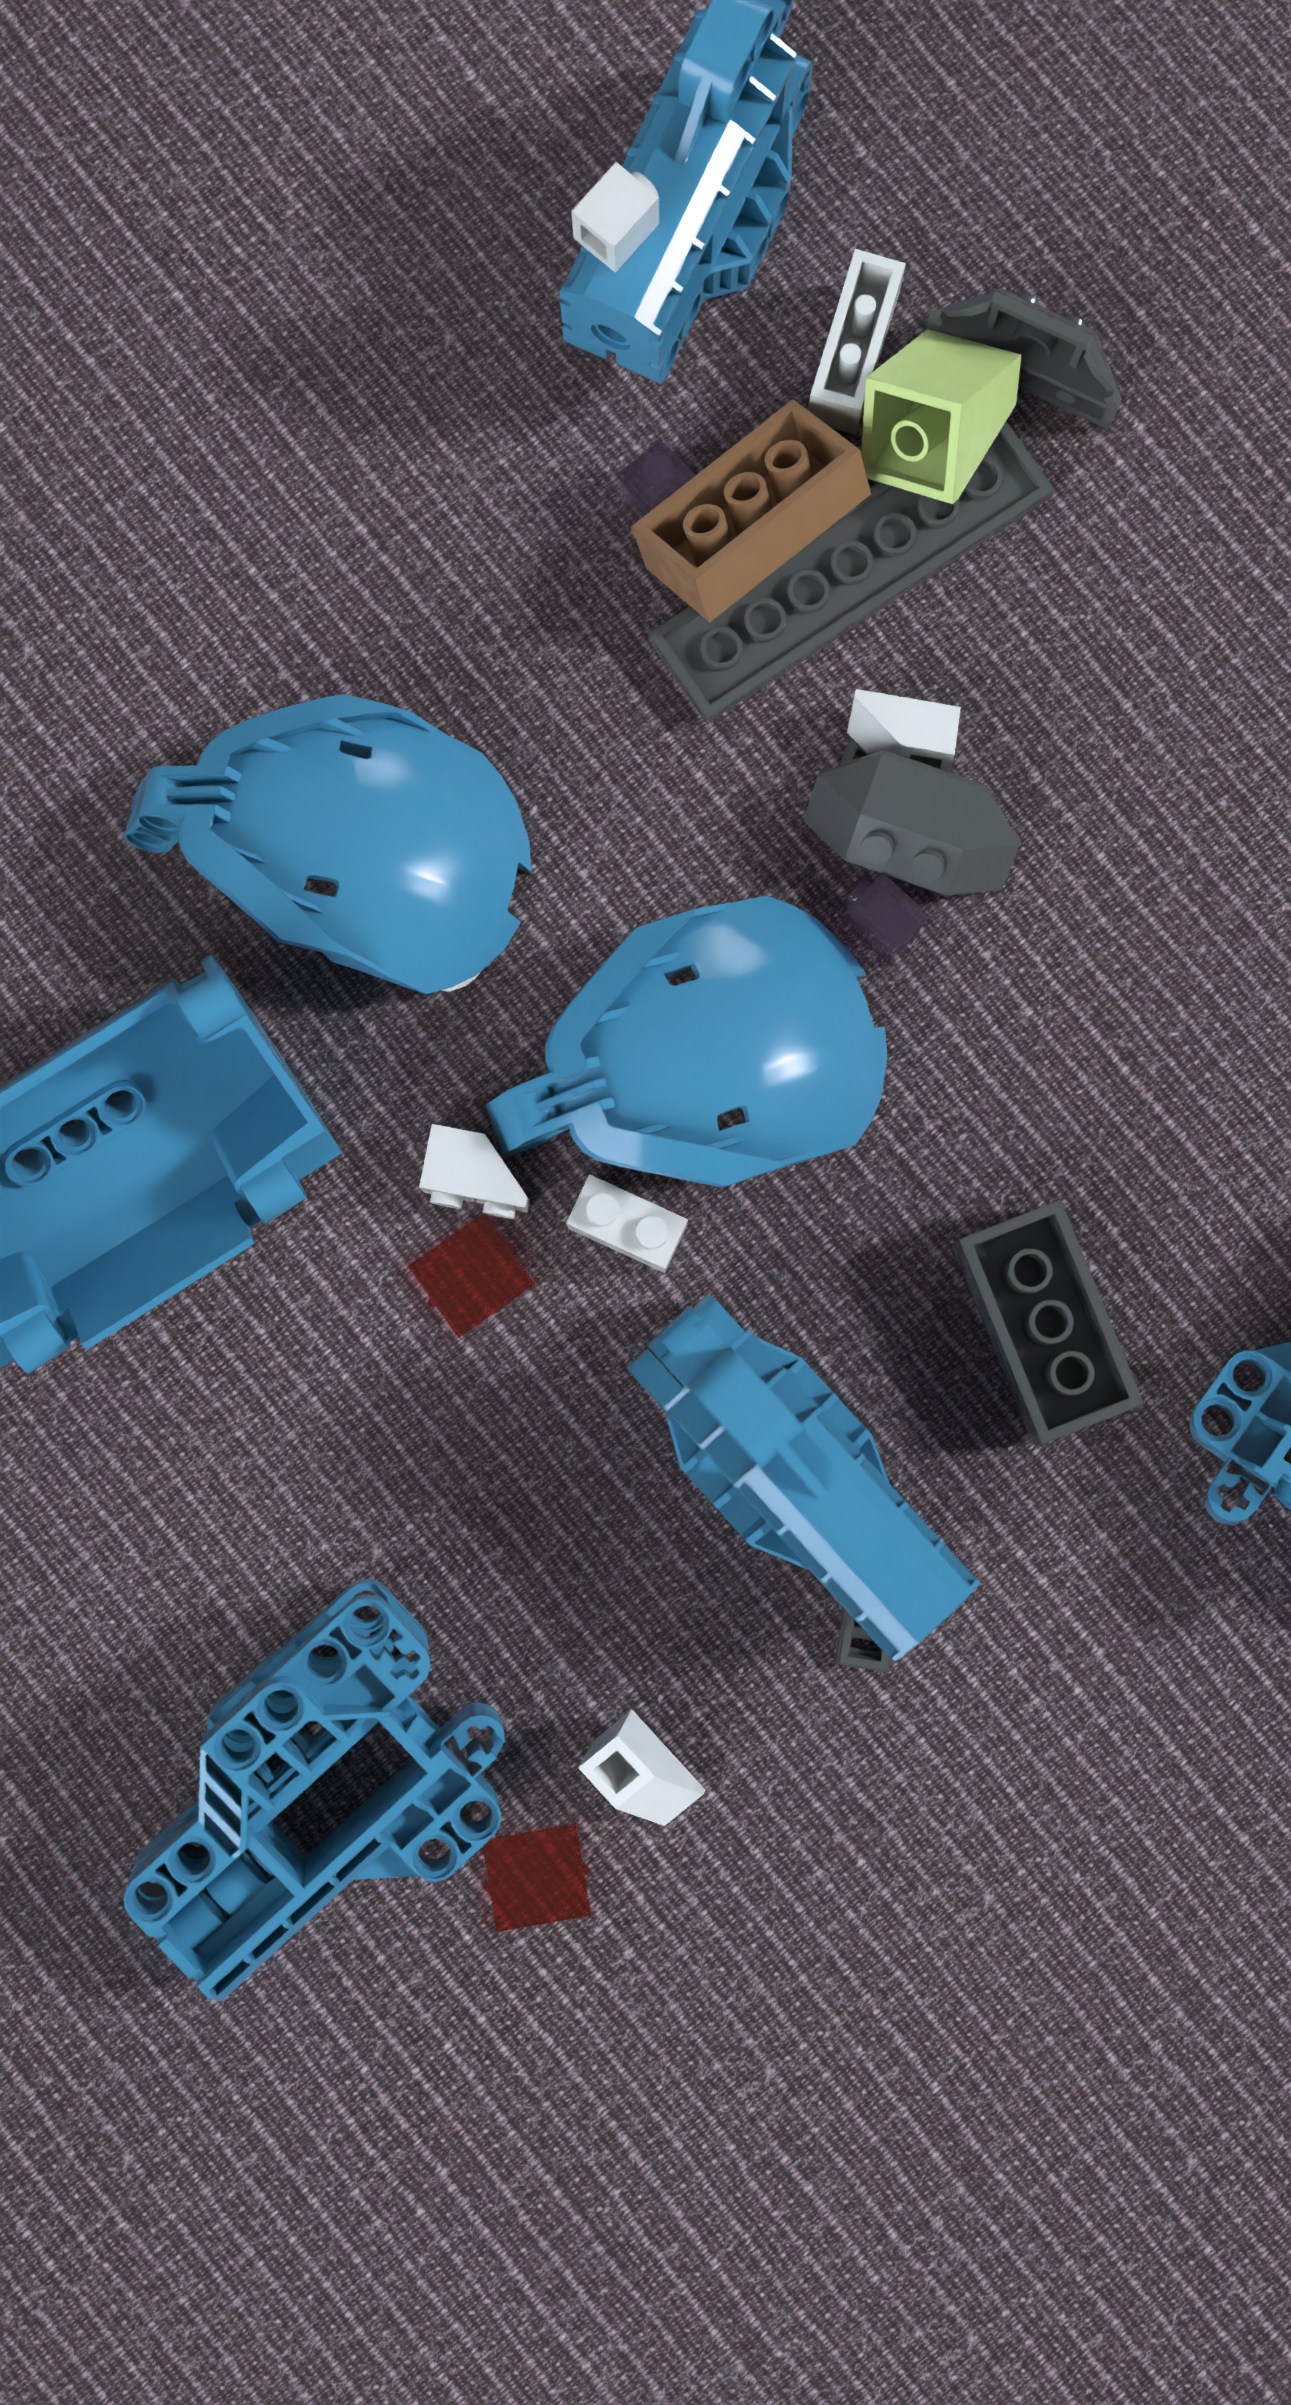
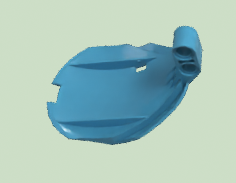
(400, 823)
(760, 1030)

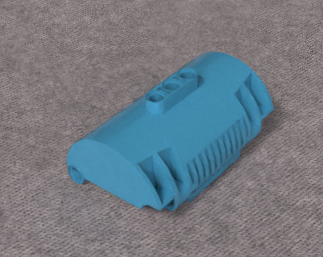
(148, 1180)

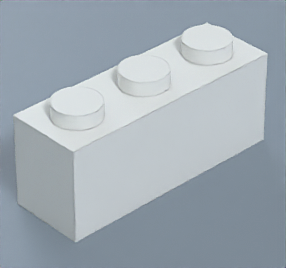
(855, 340)

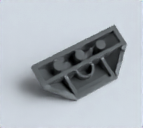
(1058, 352)
(913, 823)

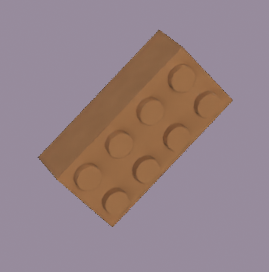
(752, 510)

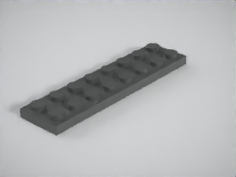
(844, 578)

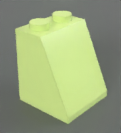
(936, 413)

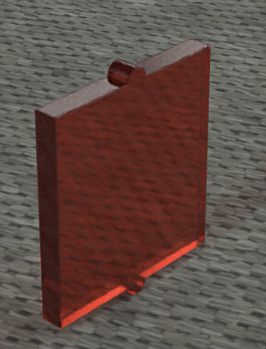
(471, 1275)
(536, 1877)

